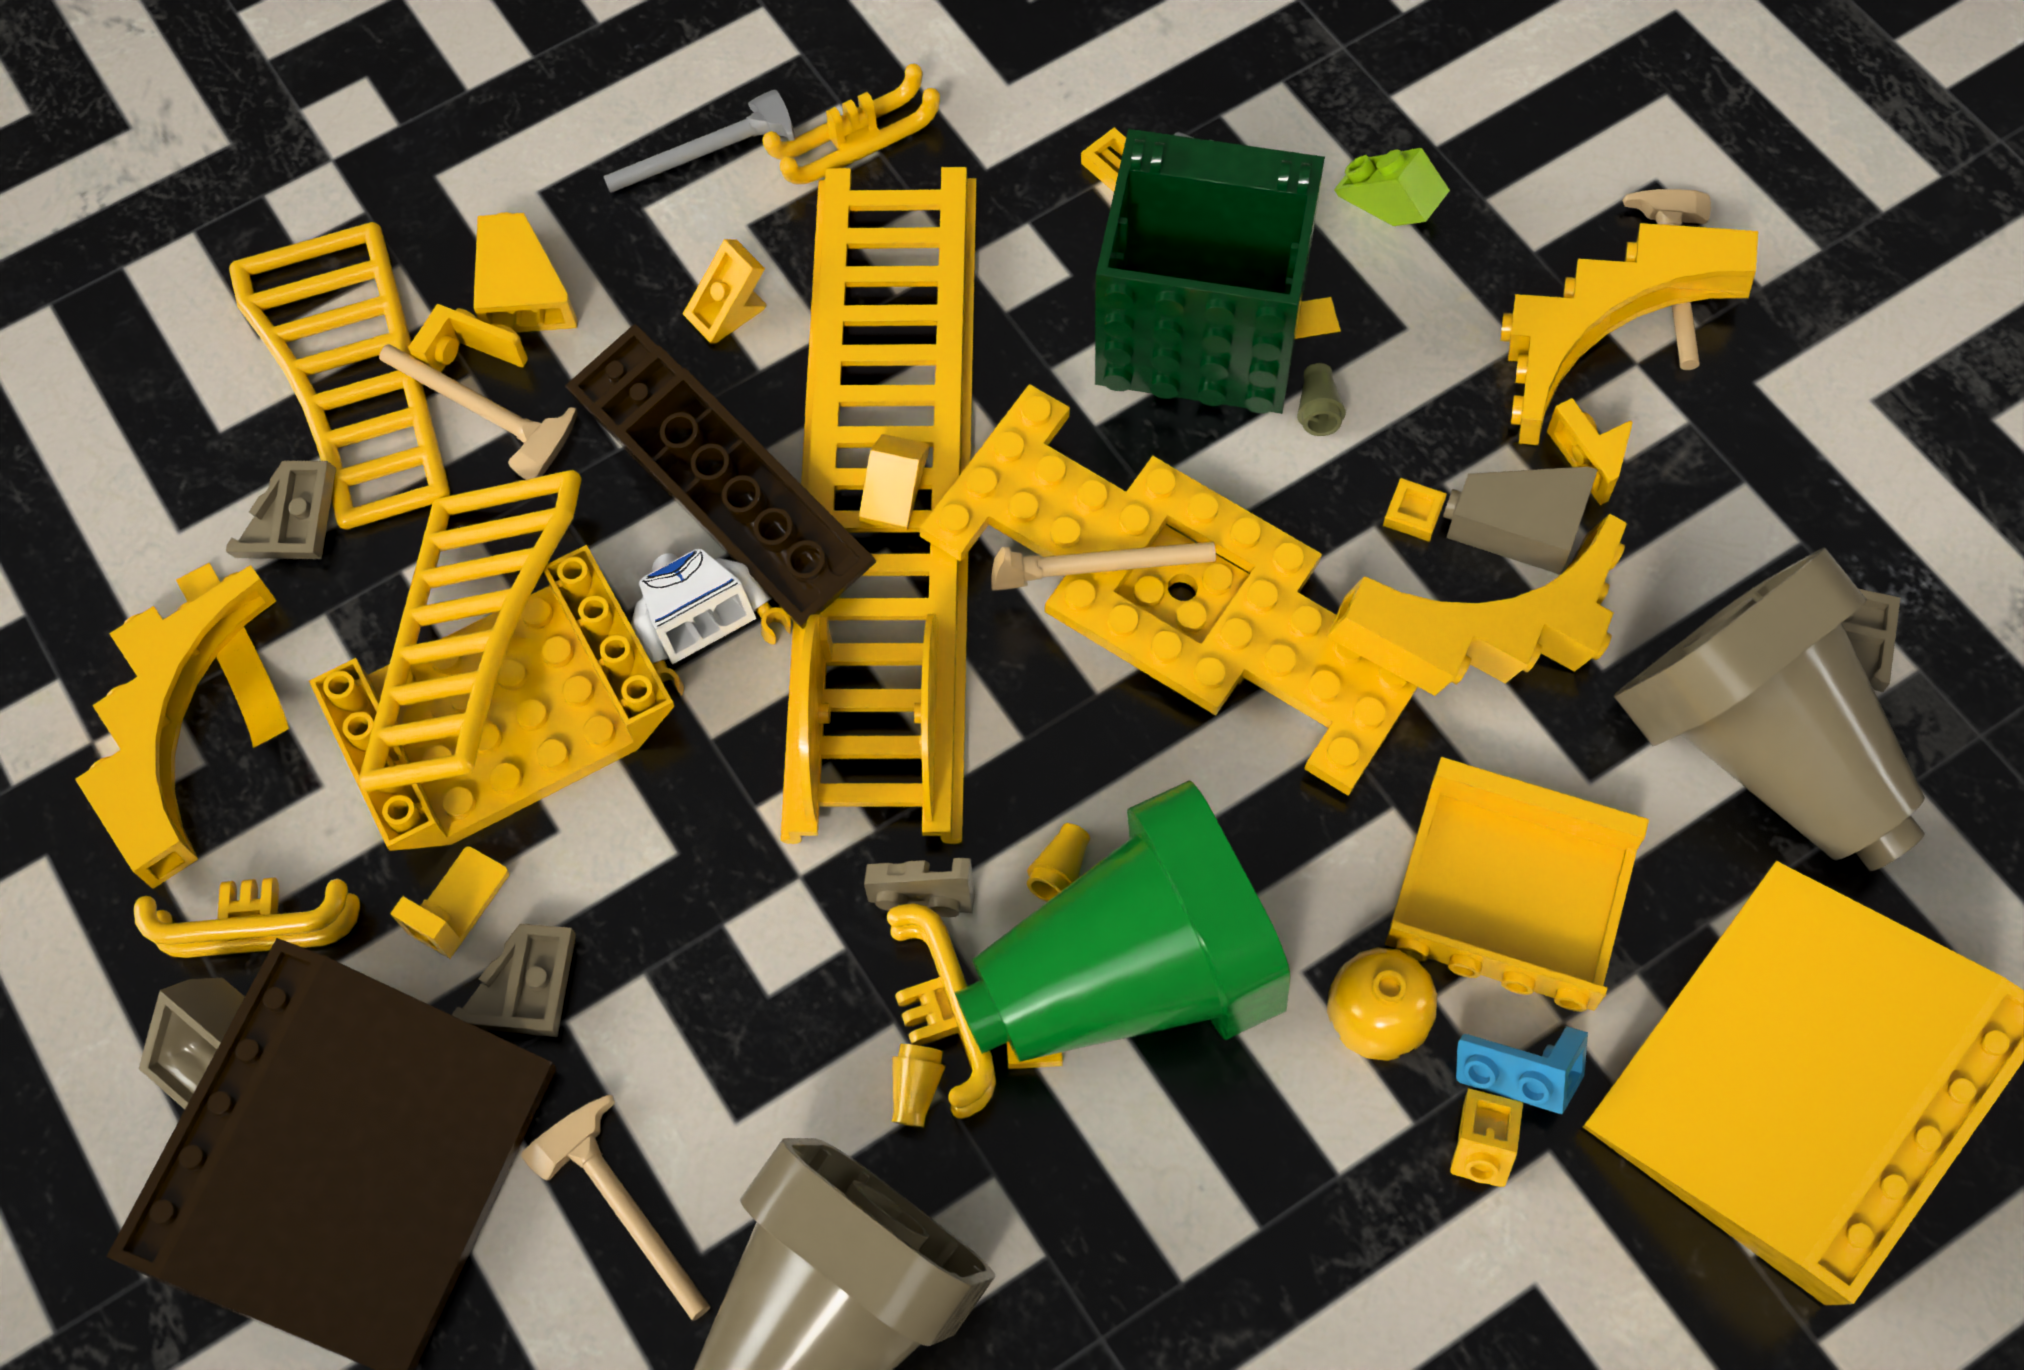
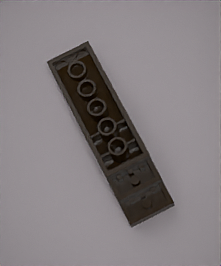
(720, 475)

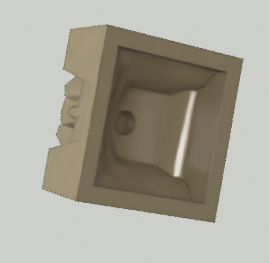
(186, 1033)

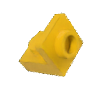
(1487, 1138)

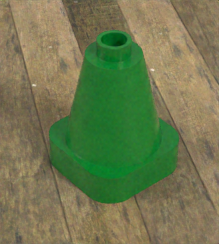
(1135, 944)

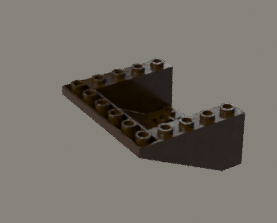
(335, 1161)

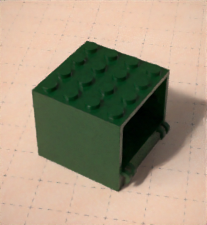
(1204, 270)

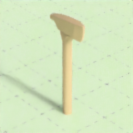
(1673, 208)
(540, 440)
(1013, 570)
(575, 1140)

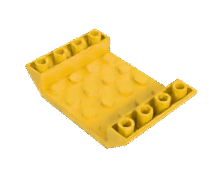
(562, 707)

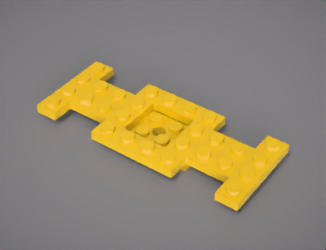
(1198, 647)

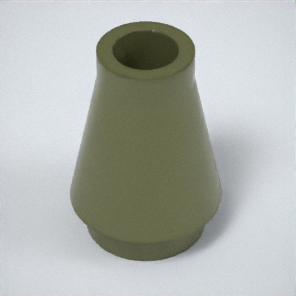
(1320, 403)

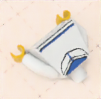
(696, 603)

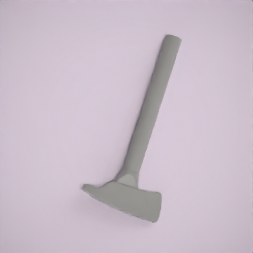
(768, 116)

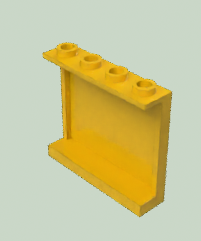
(1516, 884)

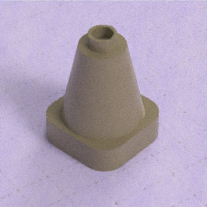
(1789, 712)
(838, 1271)

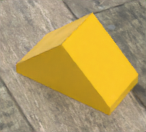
(892, 481)

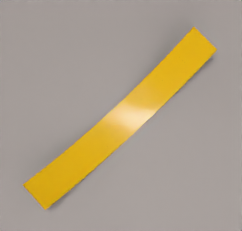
(242, 669)

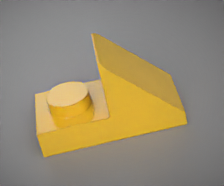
(726, 293)
(1583, 447)

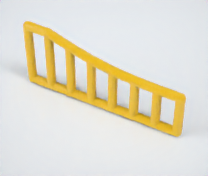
(313, 404)
(492, 642)

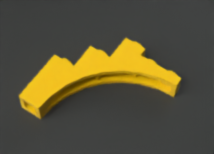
(1659, 270)
(1438, 640)
(170, 656)

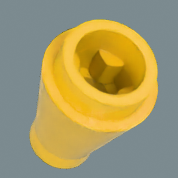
(1058, 862)
(915, 1081)

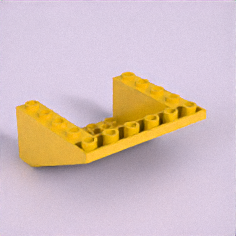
(1816, 1081)

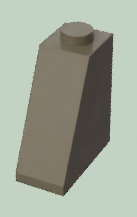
(1522, 513)

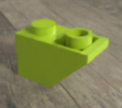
(1394, 186)

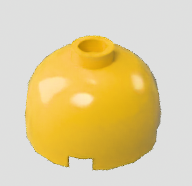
(1382, 1003)

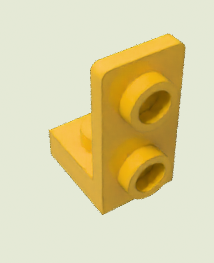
(447, 328)
(454, 904)

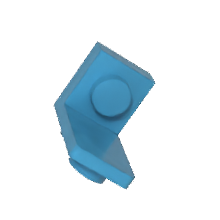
(1523, 1076)

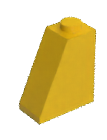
(516, 278)

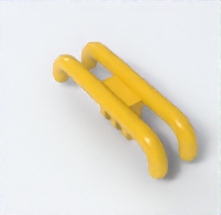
(855, 131)
(249, 922)
(940, 1005)

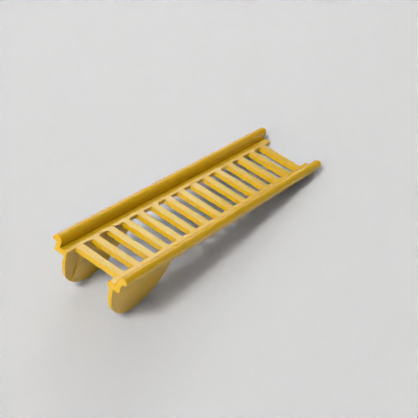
(943, 652)

